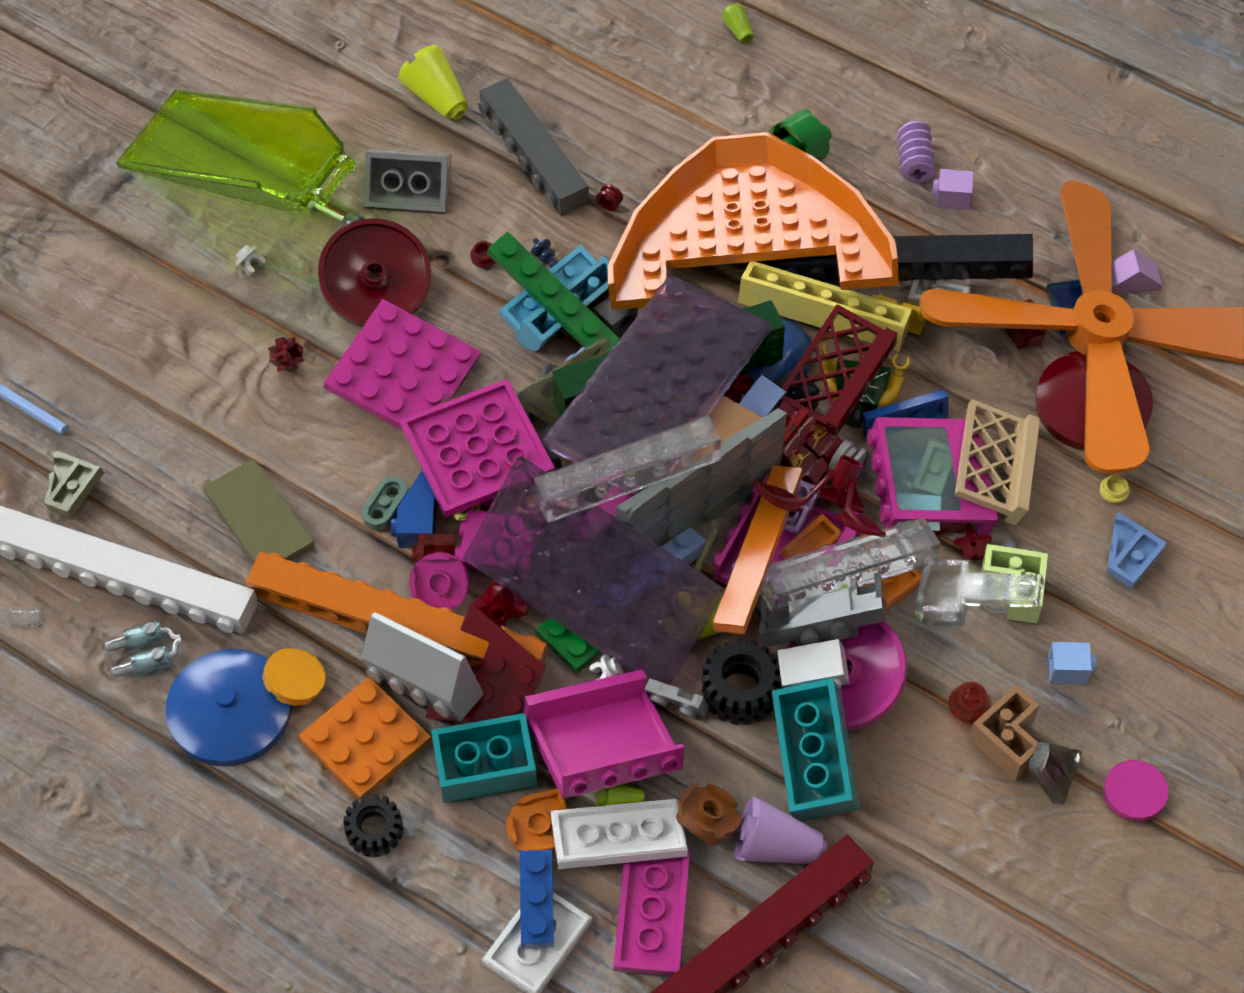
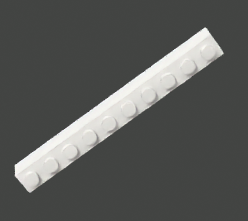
(126, 571)

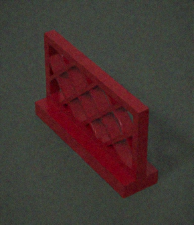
(861, 375)

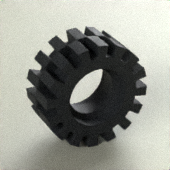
(368, 808)

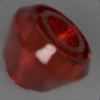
(969, 701)

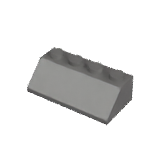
(420, 668)

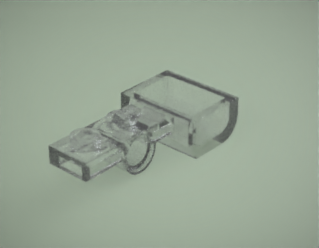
(952, 586)

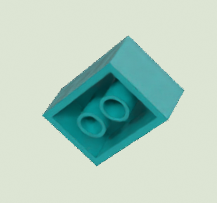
(484, 757)

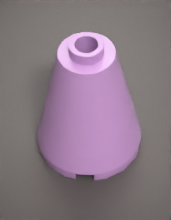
(776, 836)

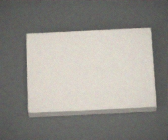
(534, 967)

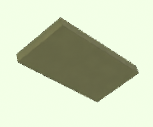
(257, 513)

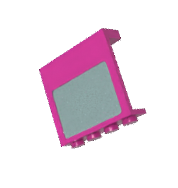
(919, 471)

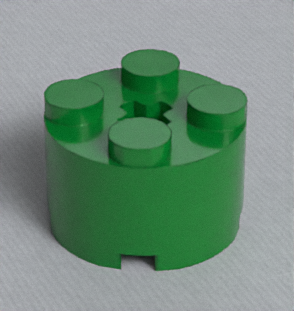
(805, 133)

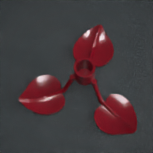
(843, 494)

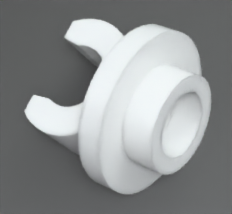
(246, 255)
(608, 667)

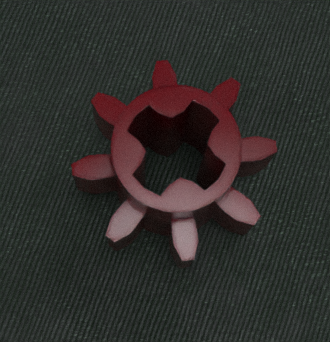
(286, 354)

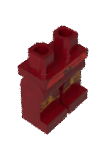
(806, 443)

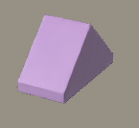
(1134, 273)

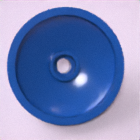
(795, 345)

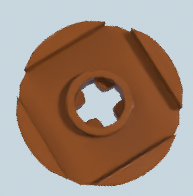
(714, 827)

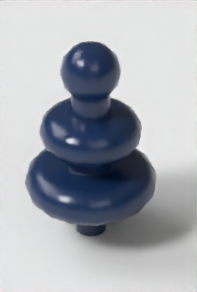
(542, 250)

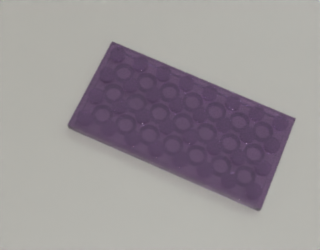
(660, 372)
(595, 578)

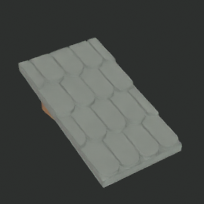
(748, 452)

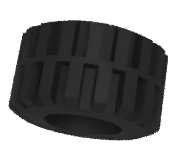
(740, 659)

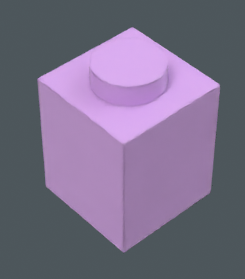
(953, 189)

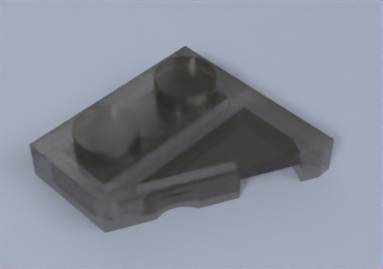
(1054, 769)

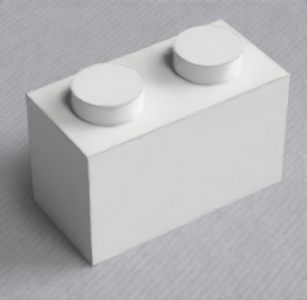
(813, 663)

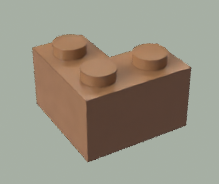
(1002, 732)

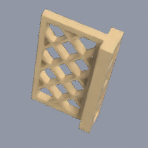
(1018, 466)

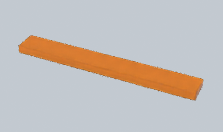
(755, 556)

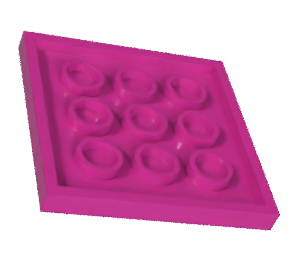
(400, 365)
(472, 445)

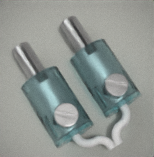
(146, 661)

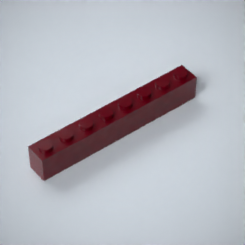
(775, 922)

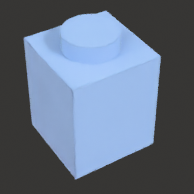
(1070, 663)

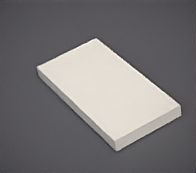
(618, 834)

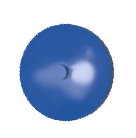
(223, 709)

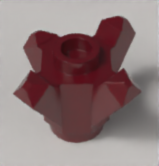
(501, 604)

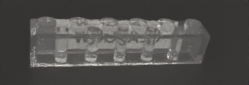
(627, 468)
(832, 567)

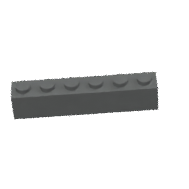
(533, 147)

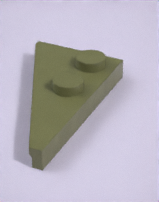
(539, 396)

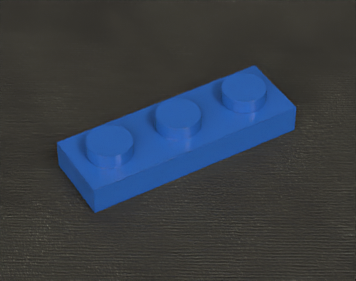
(931, 405)
(536, 899)

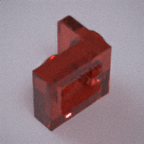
(433, 543)

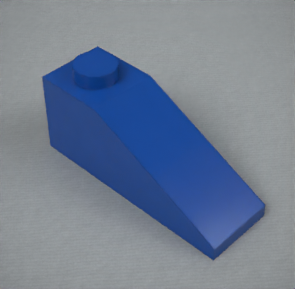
(415, 514)

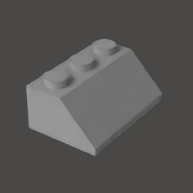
(407, 180)

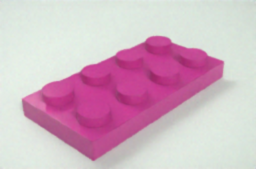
(651, 916)

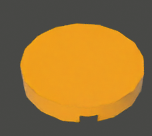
(294, 676)

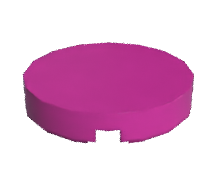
(440, 580)
(1135, 790)

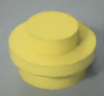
(1114, 489)

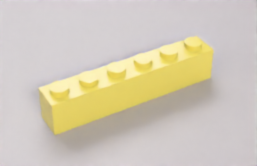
(814, 300)

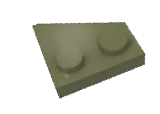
(70, 483)

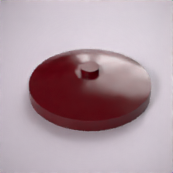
(373, 263)
(1062, 398)

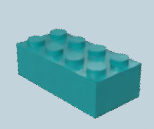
(815, 750)

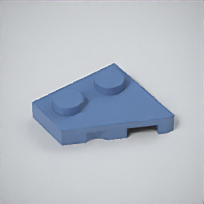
(1132, 551)

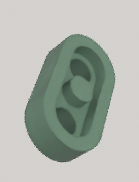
(382, 505)

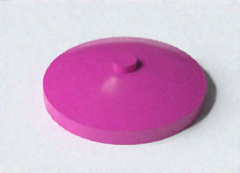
(875, 674)

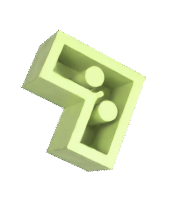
(1016, 561)

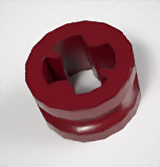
(609, 197)

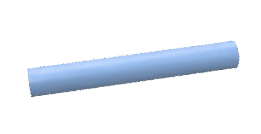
(33, 410)

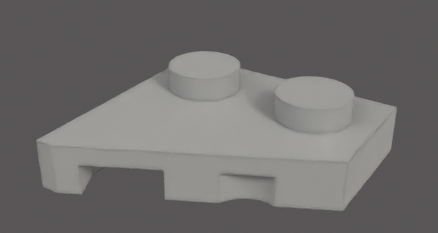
(688, 705)

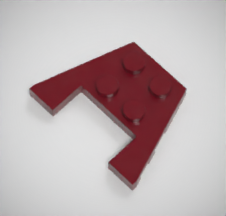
(505, 674)

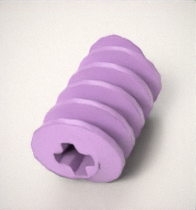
(916, 152)

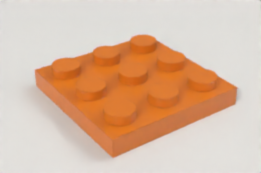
(364, 738)

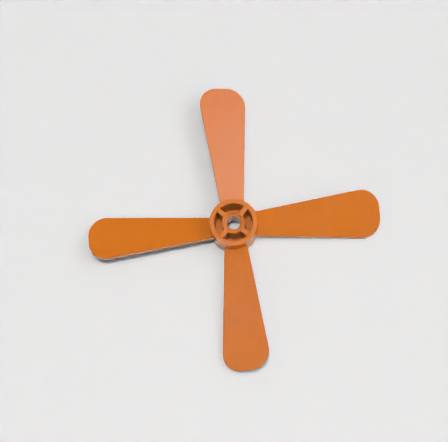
(1099, 329)

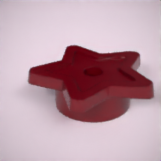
(965, 542)

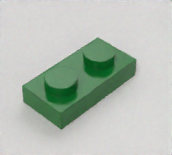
(566, 645)

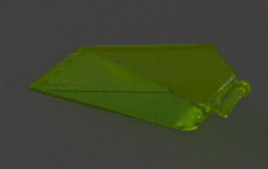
(241, 150)

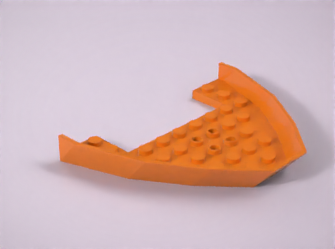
(749, 204)

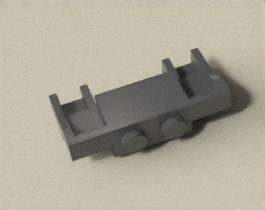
(825, 615)

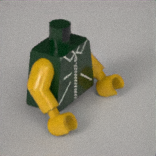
(881, 392)

